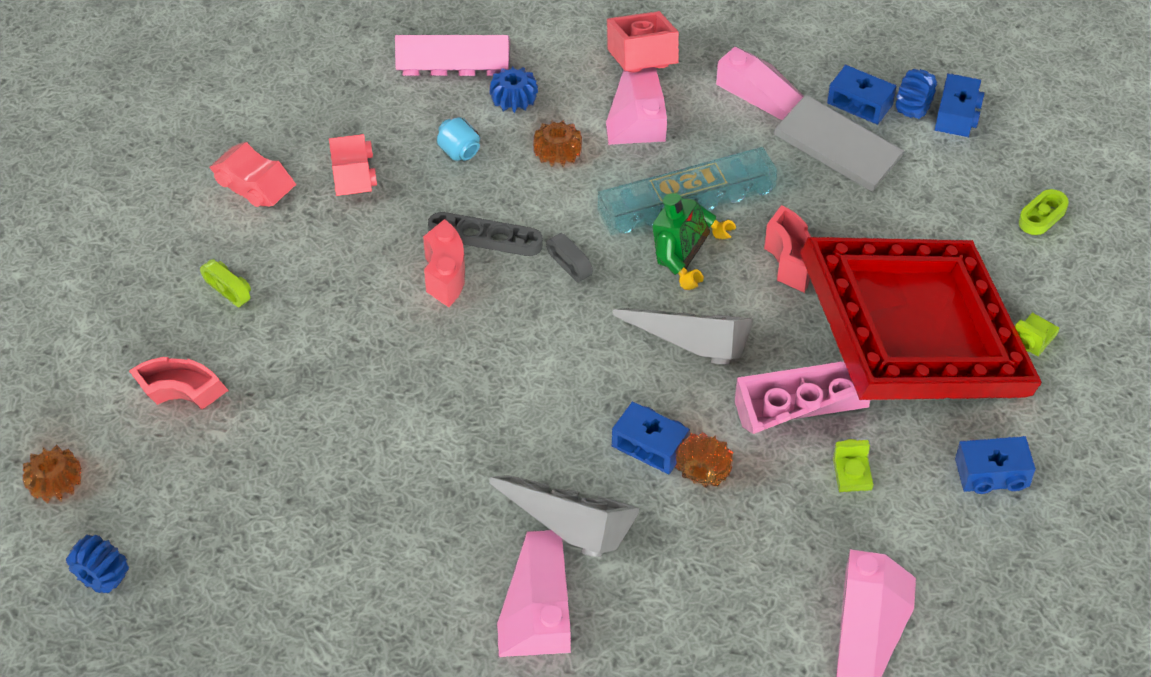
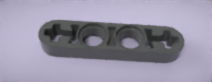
(488, 229)

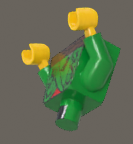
(681, 233)

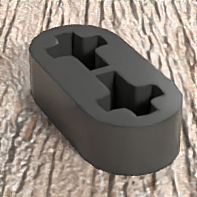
(569, 257)

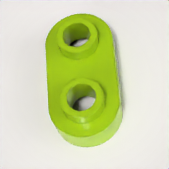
(1039, 216)
(226, 283)

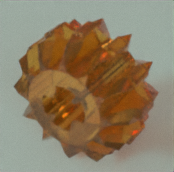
(557, 143)
(704, 459)
(51, 473)

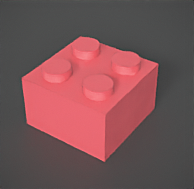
(642, 41)

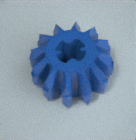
(513, 89)
(916, 93)
(97, 563)

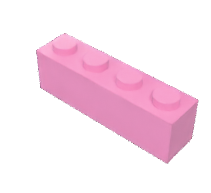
(452, 53)
(795, 394)

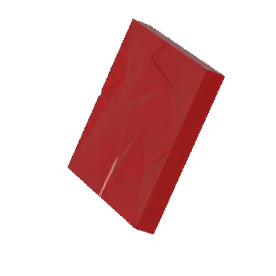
(918, 319)

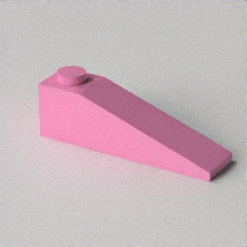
(757, 82)
(637, 109)
(536, 603)
(874, 613)

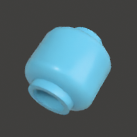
(458, 139)

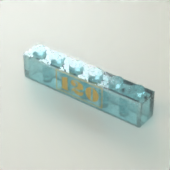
(706, 183)

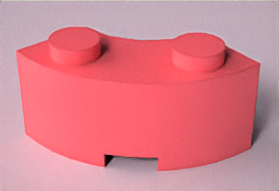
(351, 165)
(252, 175)
(785, 239)
(446, 263)
(178, 379)

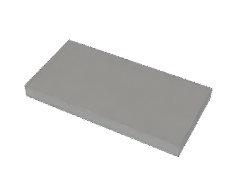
(839, 142)

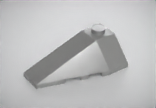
(706, 336)
(585, 523)

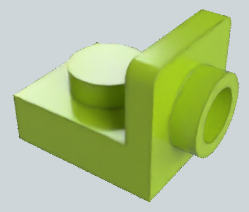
(1036, 333)
(852, 465)

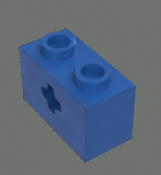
(861, 94)
(958, 105)
(649, 437)
(995, 464)

